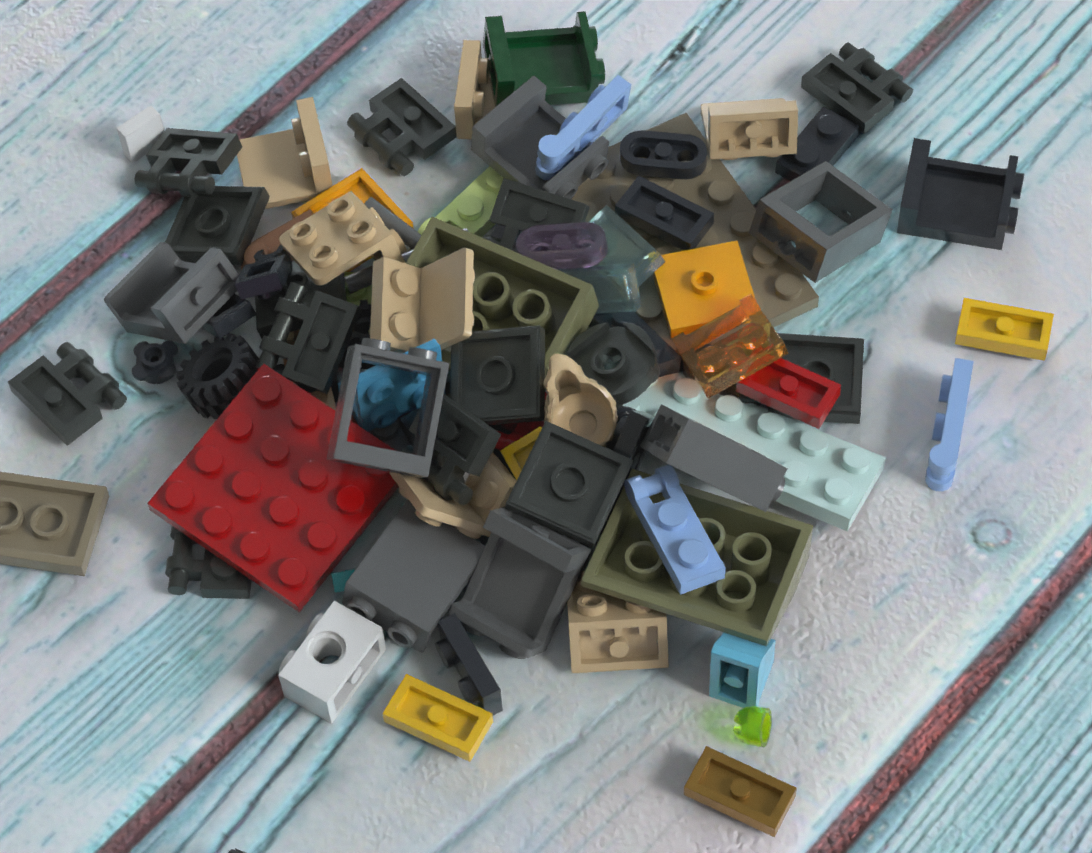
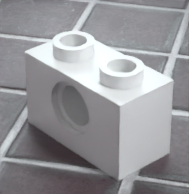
(329, 687)

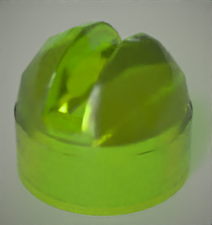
(753, 726)

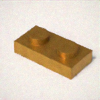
(740, 791)

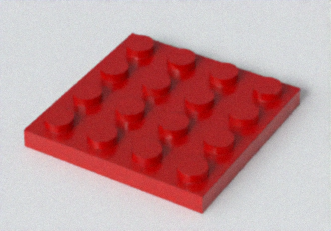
(267, 494)

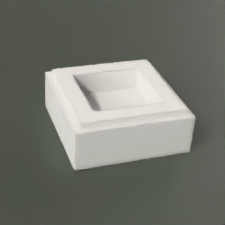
(140, 133)

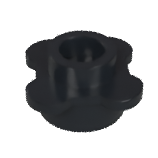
(158, 371)

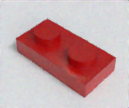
(792, 391)

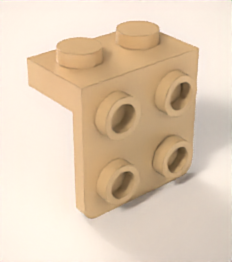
(340, 239)

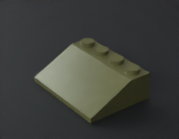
(512, 288)
(758, 548)

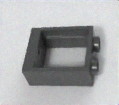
(815, 252)
(416, 361)
(714, 458)

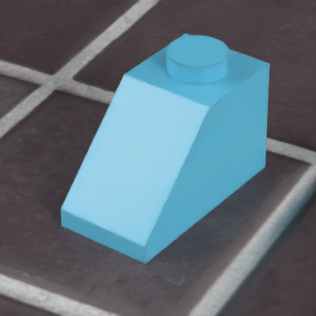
(739, 670)

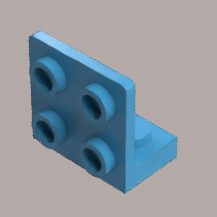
(388, 393)

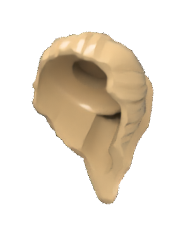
(578, 402)

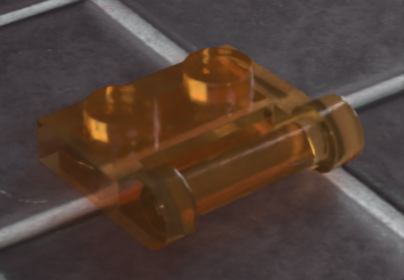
(734, 355)

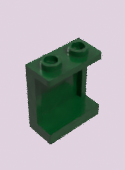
(557, 57)

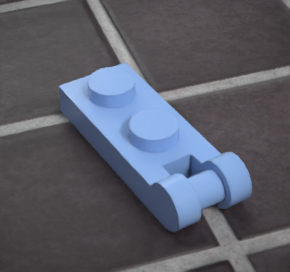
(582, 128)
(949, 426)
(675, 530)

